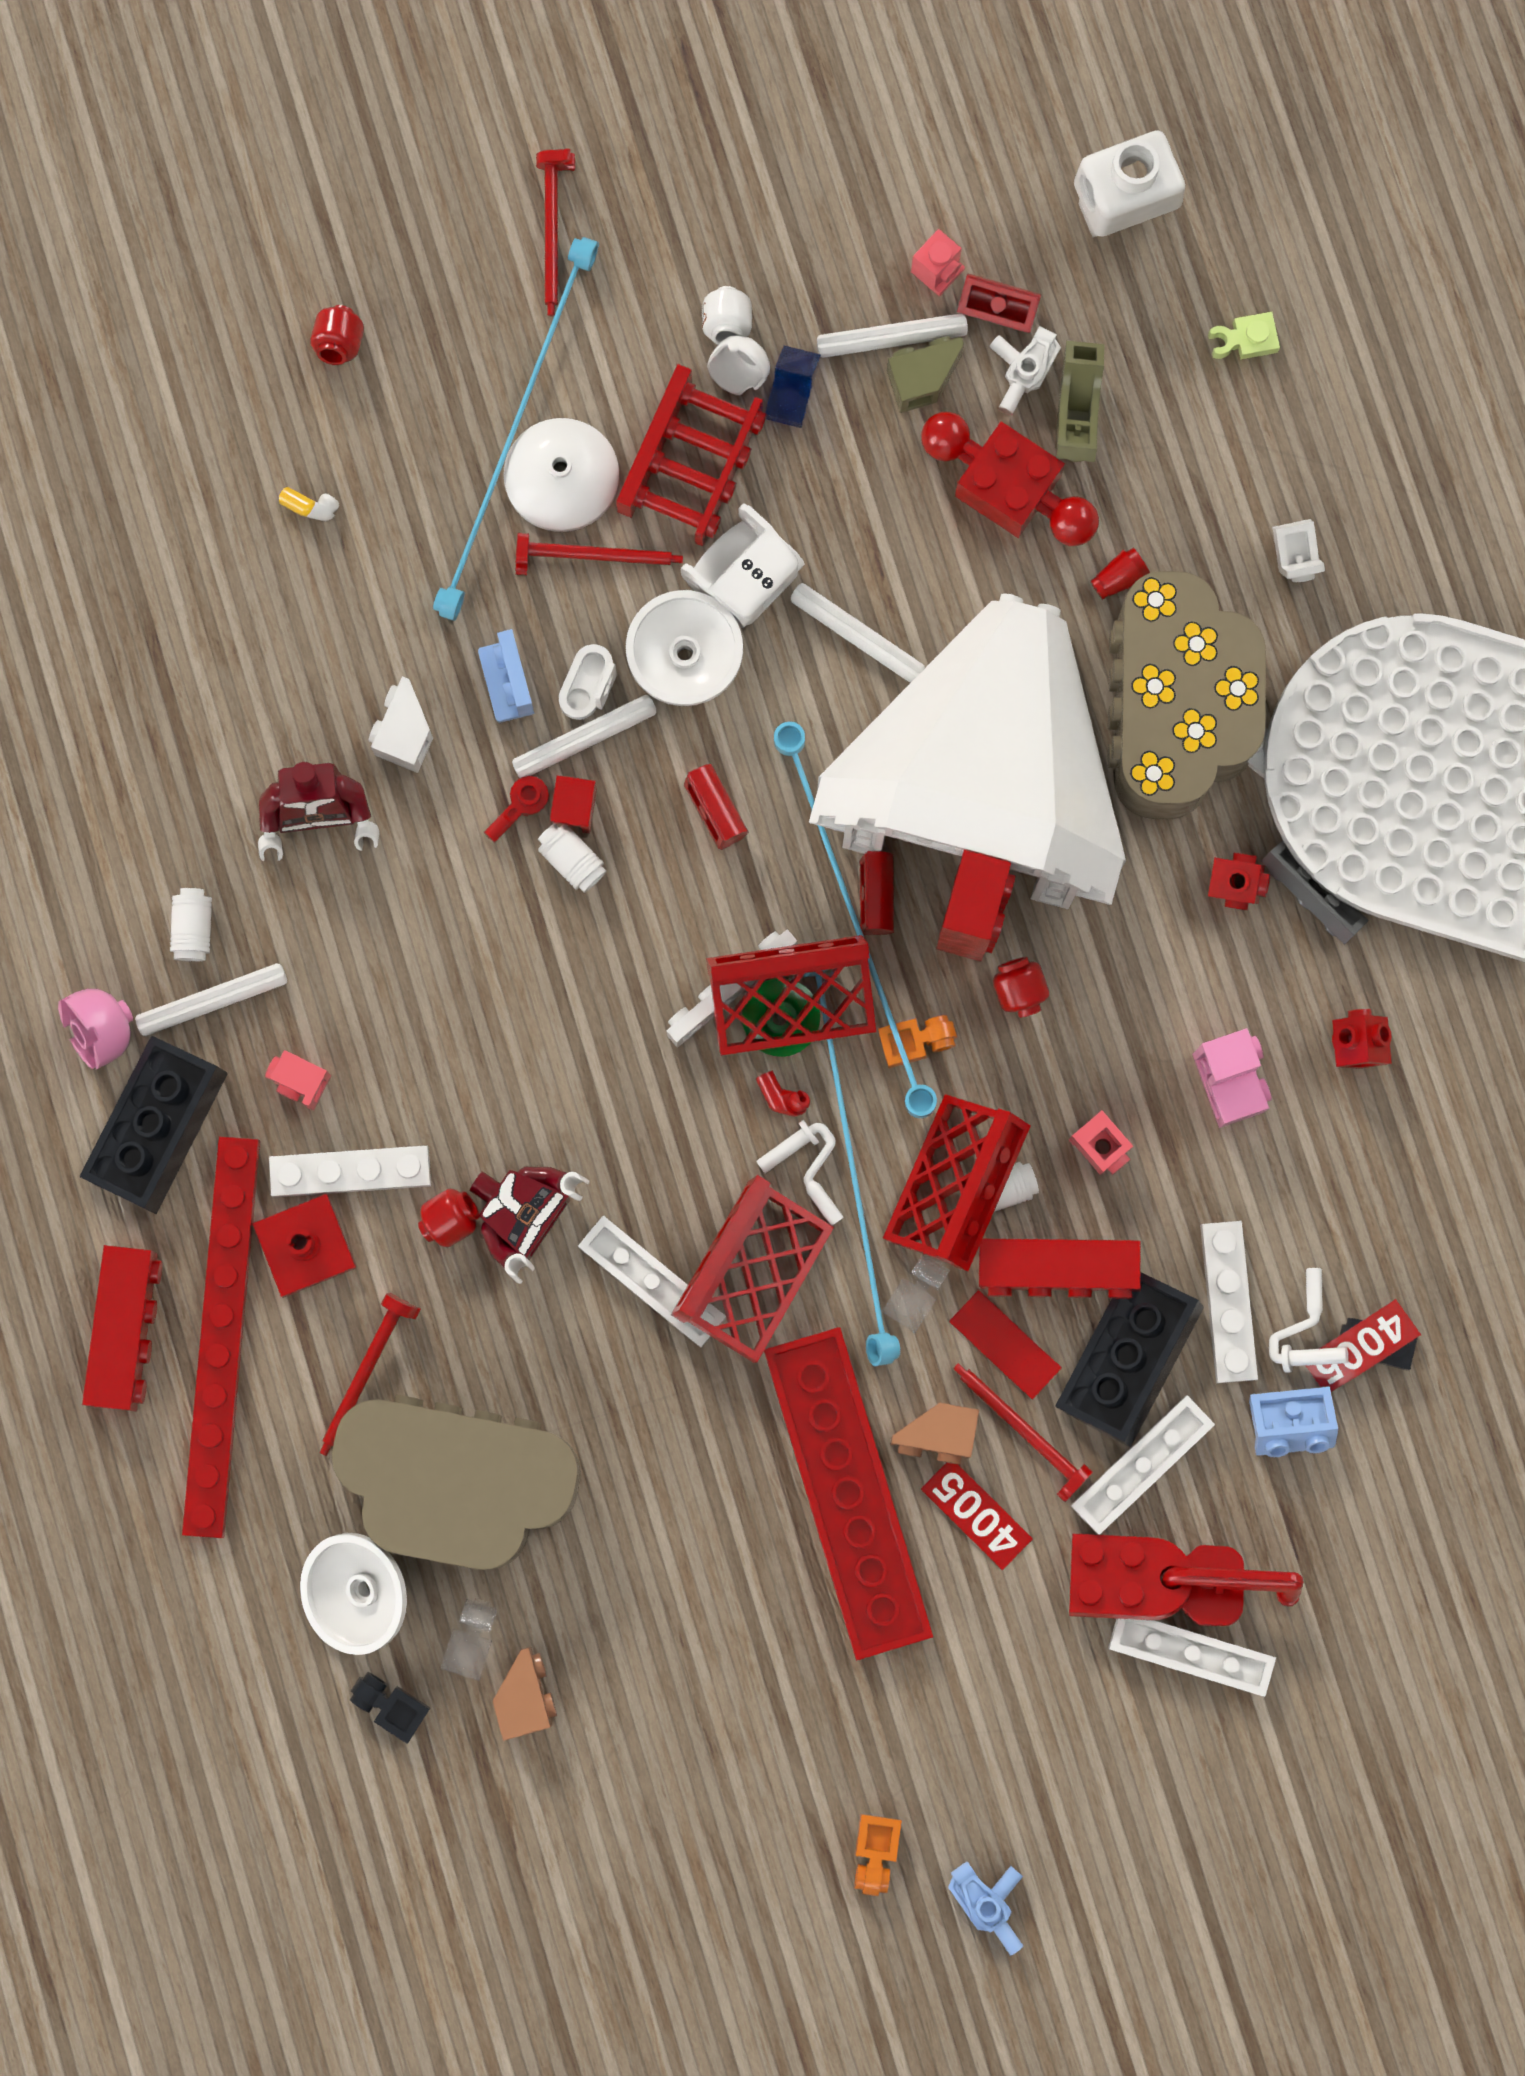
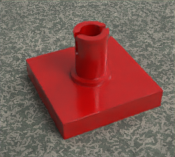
(304, 1245)

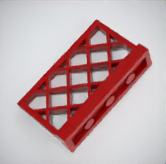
(794, 961)
(978, 1189)
(724, 1250)

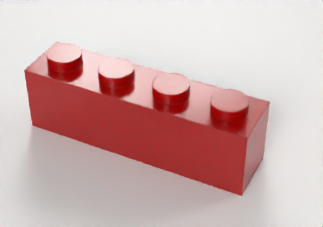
(1060, 1265)
(121, 1328)

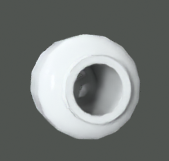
(726, 314)

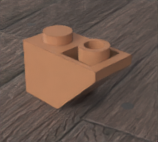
(940, 1430)
(520, 1700)

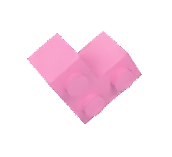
(1230, 1077)

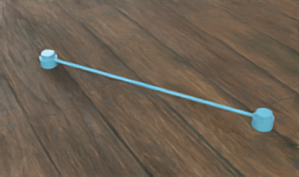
(450, 600)
(920, 1099)
(880, 1347)

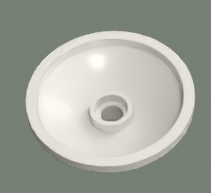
(565, 498)
(677, 623)
(338, 1598)

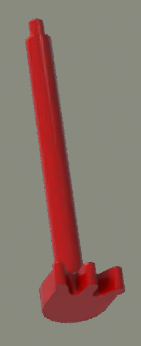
(552, 162)
(526, 548)
(396, 1308)
(1075, 1477)

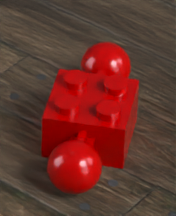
(1009, 479)

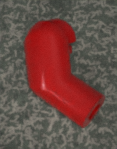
(782, 1100)

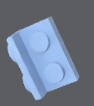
(505, 678)
(1293, 1421)

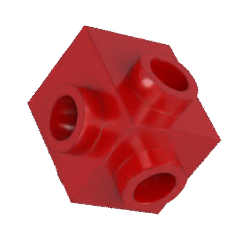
(1224, 881)
(1361, 1040)

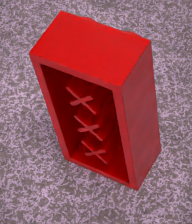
(976, 906)

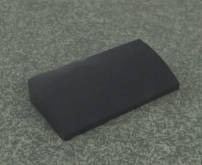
(153, 1124)
(1130, 1359)

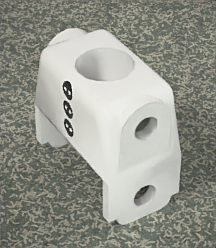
(745, 567)

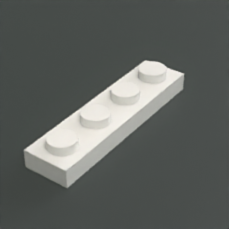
(687, 1022)
(350, 1171)
(643, 1275)
(1229, 1302)
(1142, 1465)
(1193, 1654)

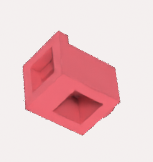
(938, 262)
(298, 1078)
(1098, 1129)

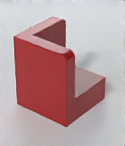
(573, 802)

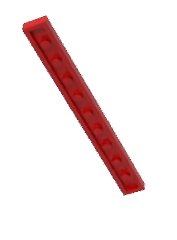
(221, 1338)

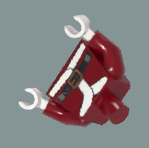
(313, 799)
(522, 1211)

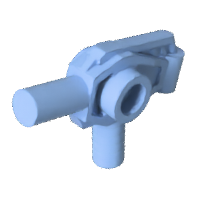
(986, 1905)

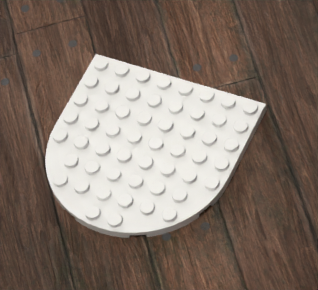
(1407, 776)

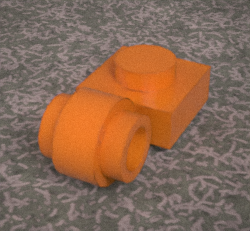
(937, 1034)
(878, 1841)

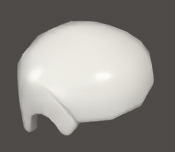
(739, 365)

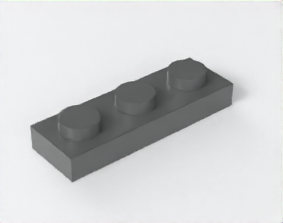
(1338, 917)

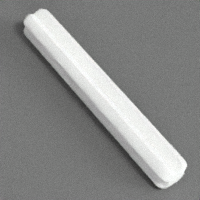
(891, 335)
(856, 632)
(584, 736)
(211, 999)

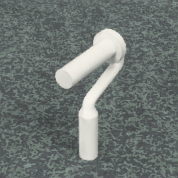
(813, 1188)
(1290, 1357)

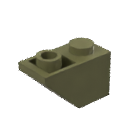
(923, 373)

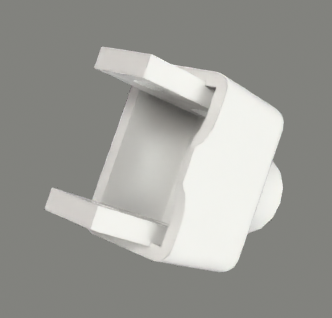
(1117, 201)

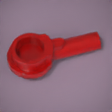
(528, 797)

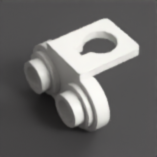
(587, 682)

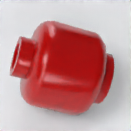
(337, 335)
(1021, 986)
(448, 1217)

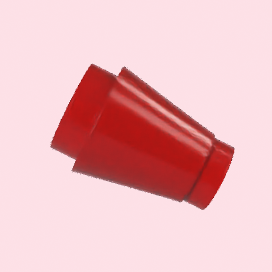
(1119, 574)

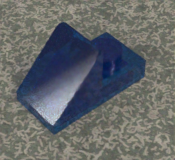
(792, 386)

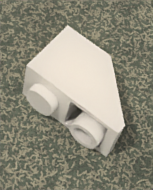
(404, 732)

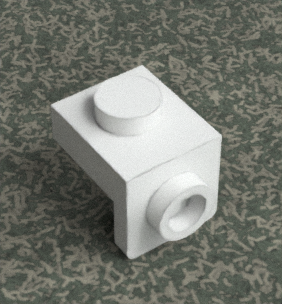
(1297, 551)

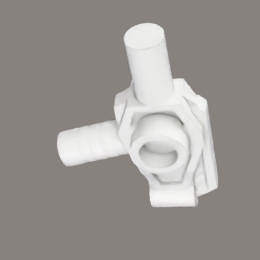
(1026, 368)

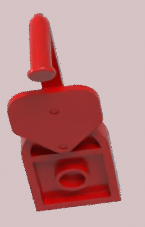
(1122, 1580)

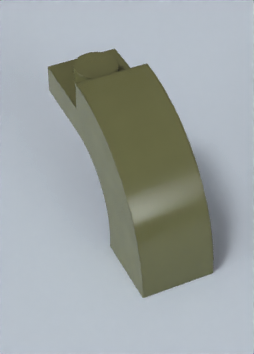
(1079, 401)

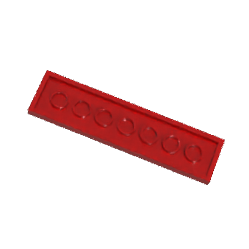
(848, 1493)

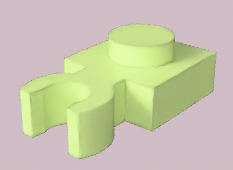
(1251, 336)

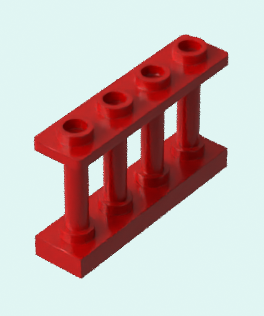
(667, 426)

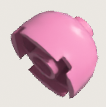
(98, 1025)

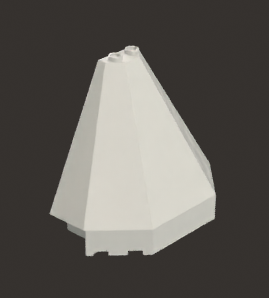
(987, 760)

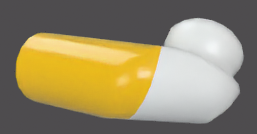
(304, 506)

